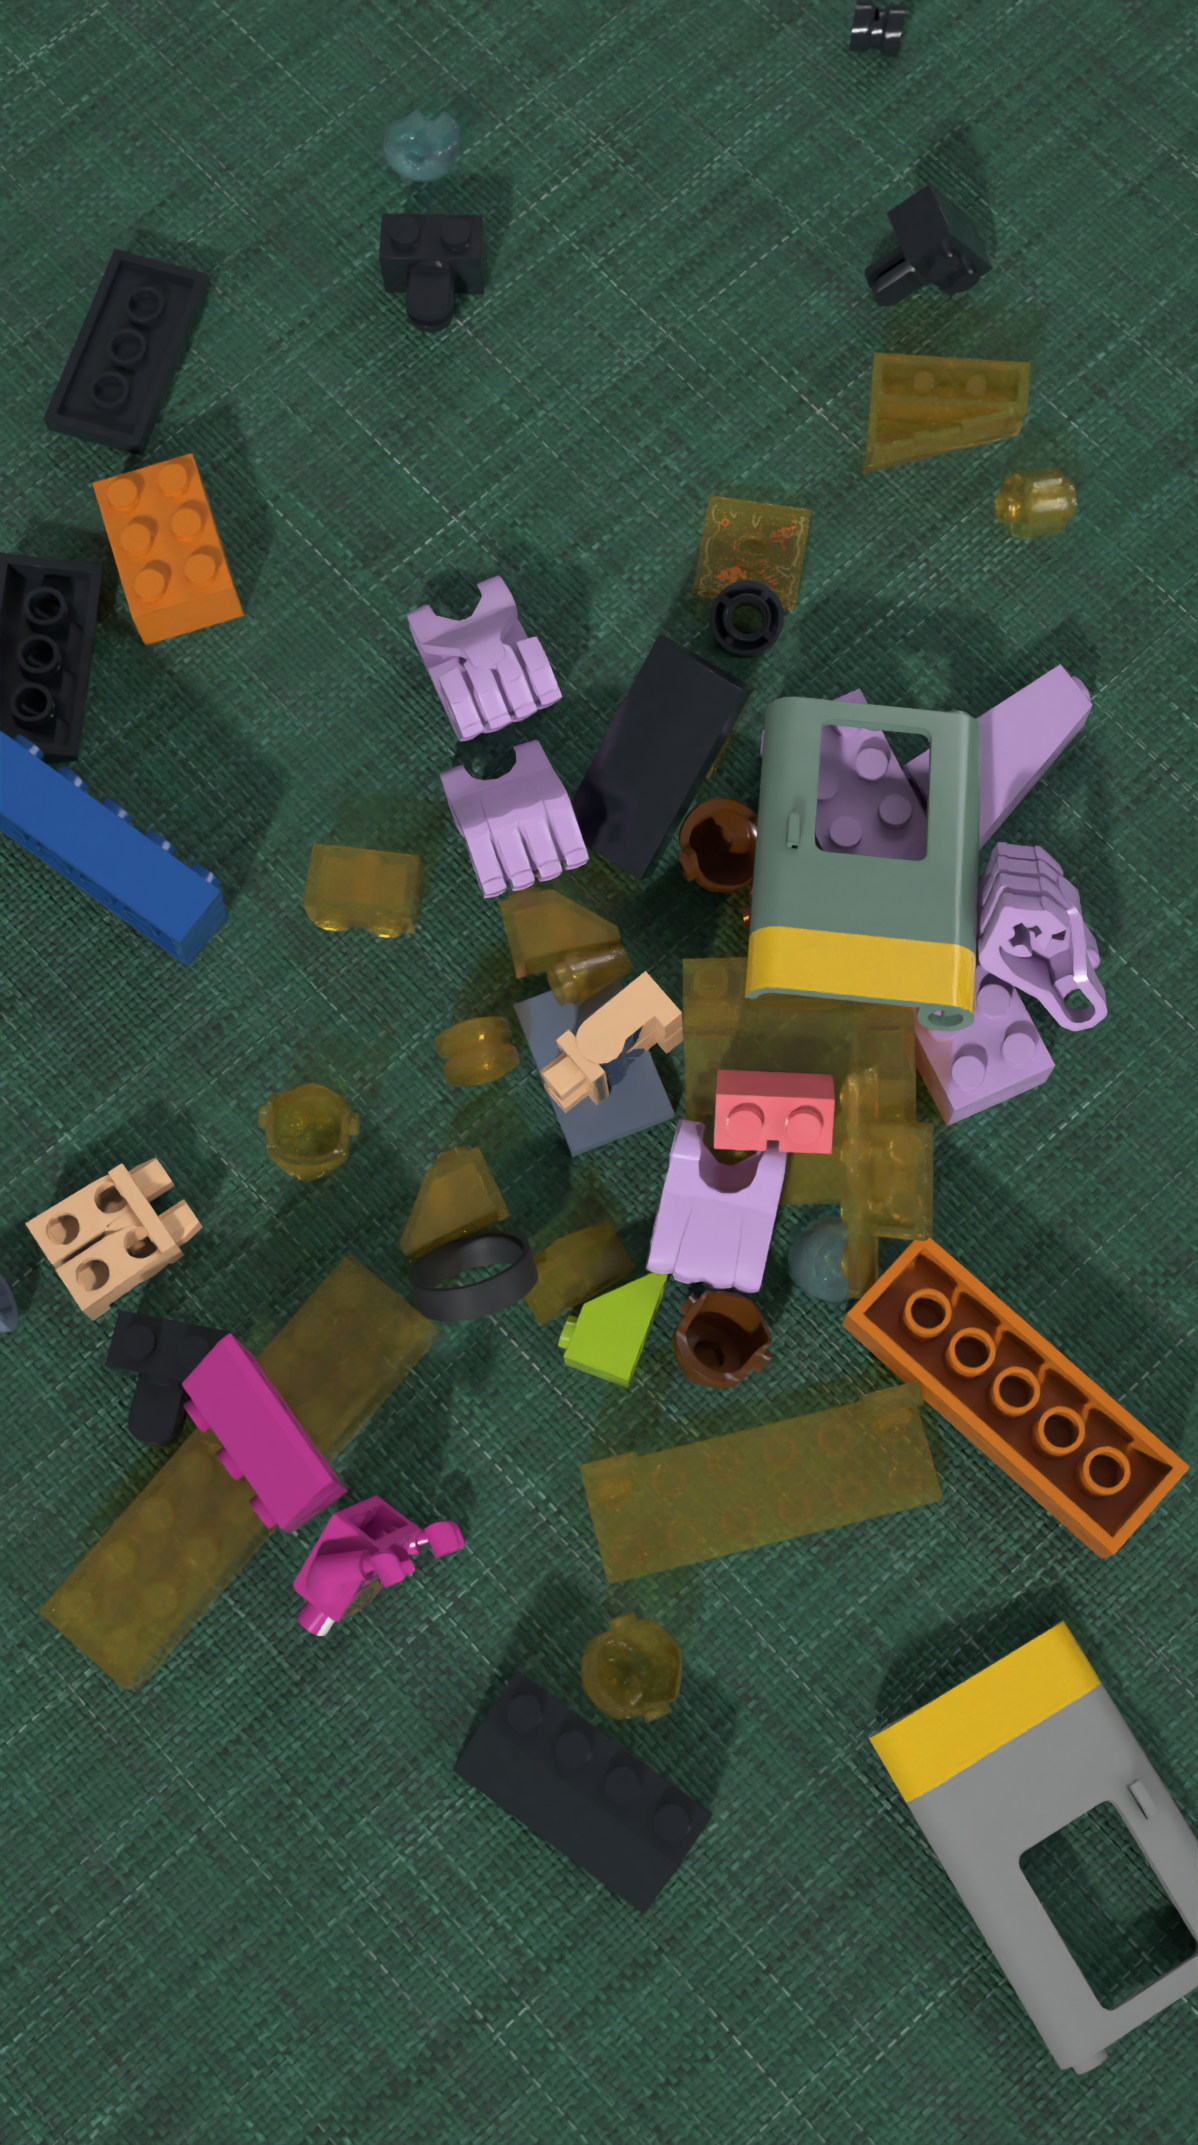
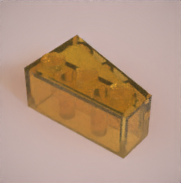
(940, 406)

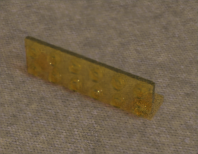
(761, 1485)

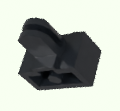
(934, 247)
(431, 262)
(161, 1358)

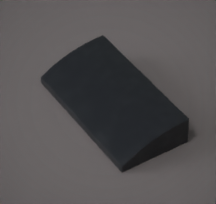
(47, 650)
(656, 756)

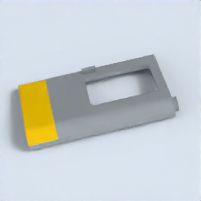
(1003, 1770)

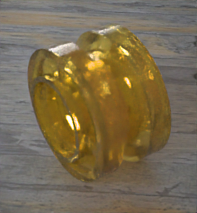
(477, 1051)

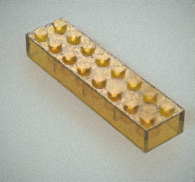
(194, 1520)

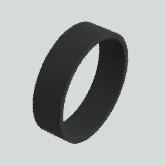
(479, 1297)

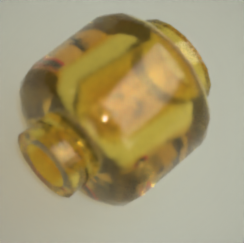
(1035, 503)

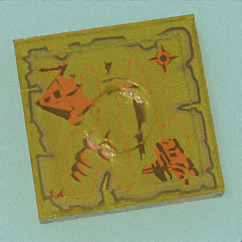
(752, 544)

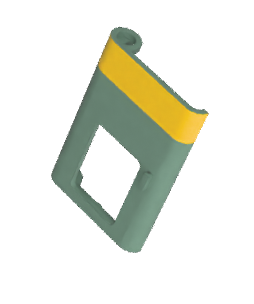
(863, 921)

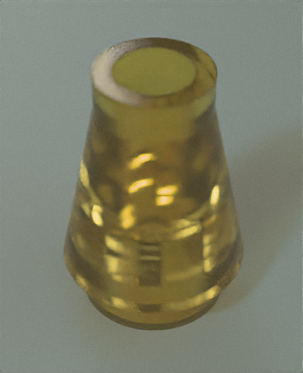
(584, 974)

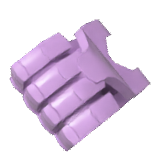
(484, 663)
(516, 823)
(1018, 920)
(715, 1215)

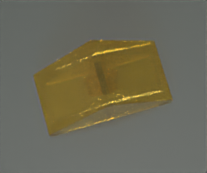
(576, 1270)

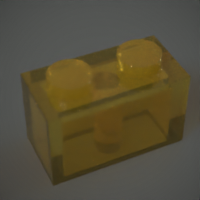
(364, 890)

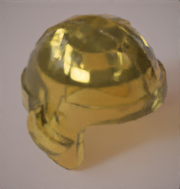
(308, 1130)
(632, 1669)

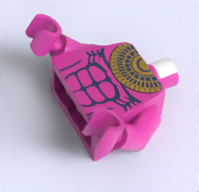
(360, 1554)

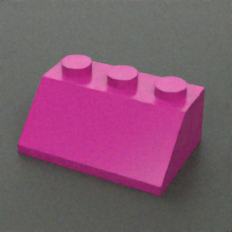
(260, 1437)

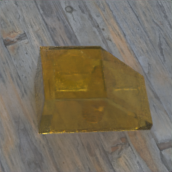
(550, 925)
(452, 1202)

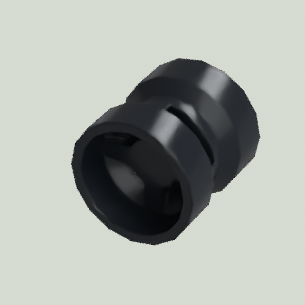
(877, 28)

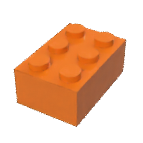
(167, 549)

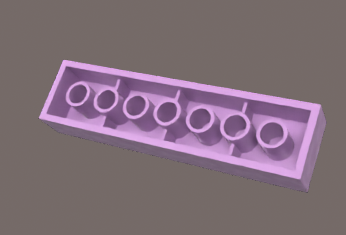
(872, 811)

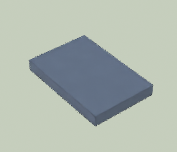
(631, 1104)

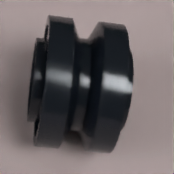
(763, 601)

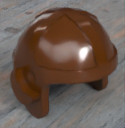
(719, 845)
(720, 1339)

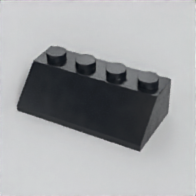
(582, 1792)

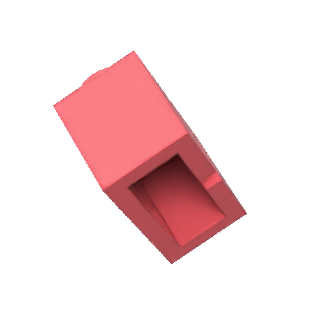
(775, 1107)

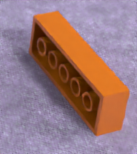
(1015, 1396)

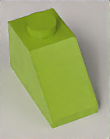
(613, 1330)

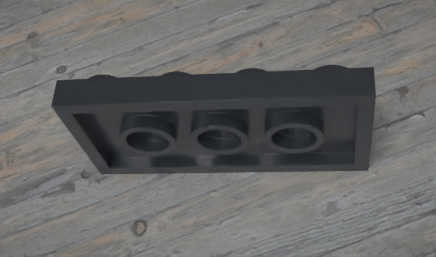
(127, 352)

